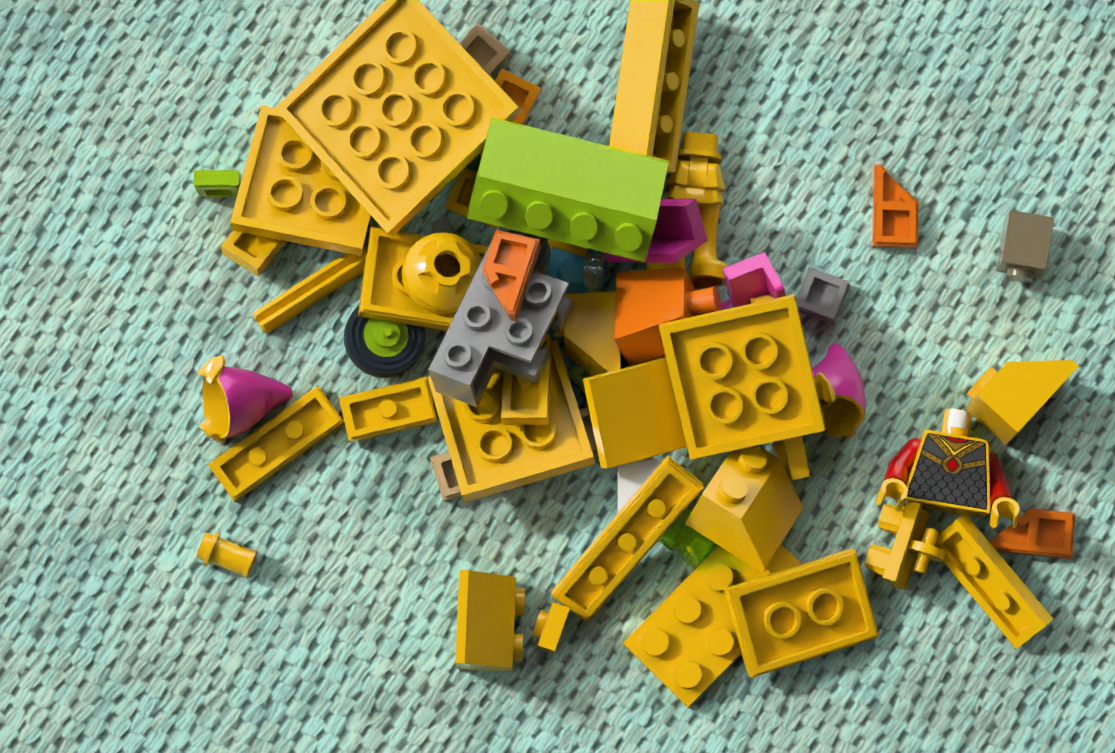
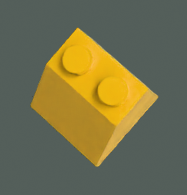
(1014, 394)
(748, 506)
(487, 622)

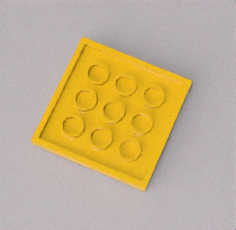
(397, 111)

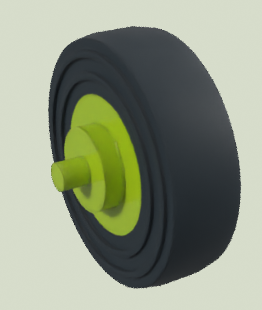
(382, 346)

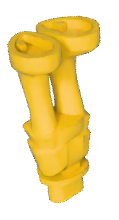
(700, 178)

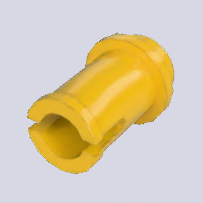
(226, 554)

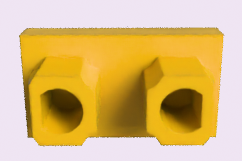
(907, 551)

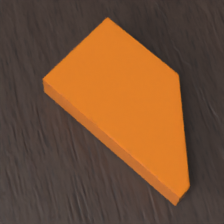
(893, 213)
(510, 269)
(1039, 534)

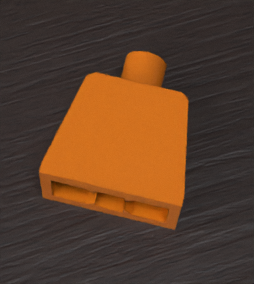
(653, 298)

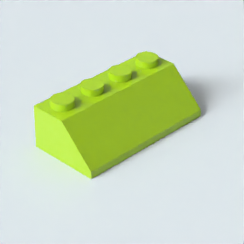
(568, 189)

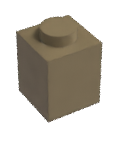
(1024, 245)

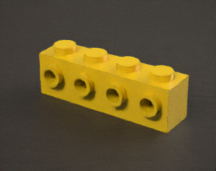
(654, 78)

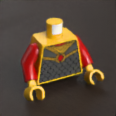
(950, 473)

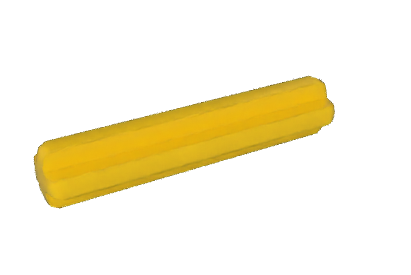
(309, 291)

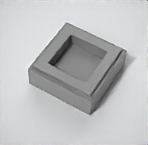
(822, 295)

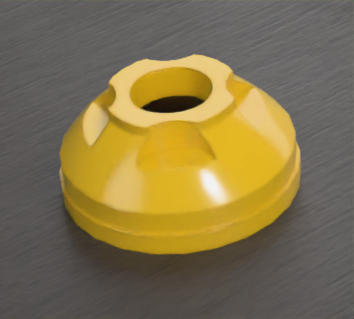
(426, 285)

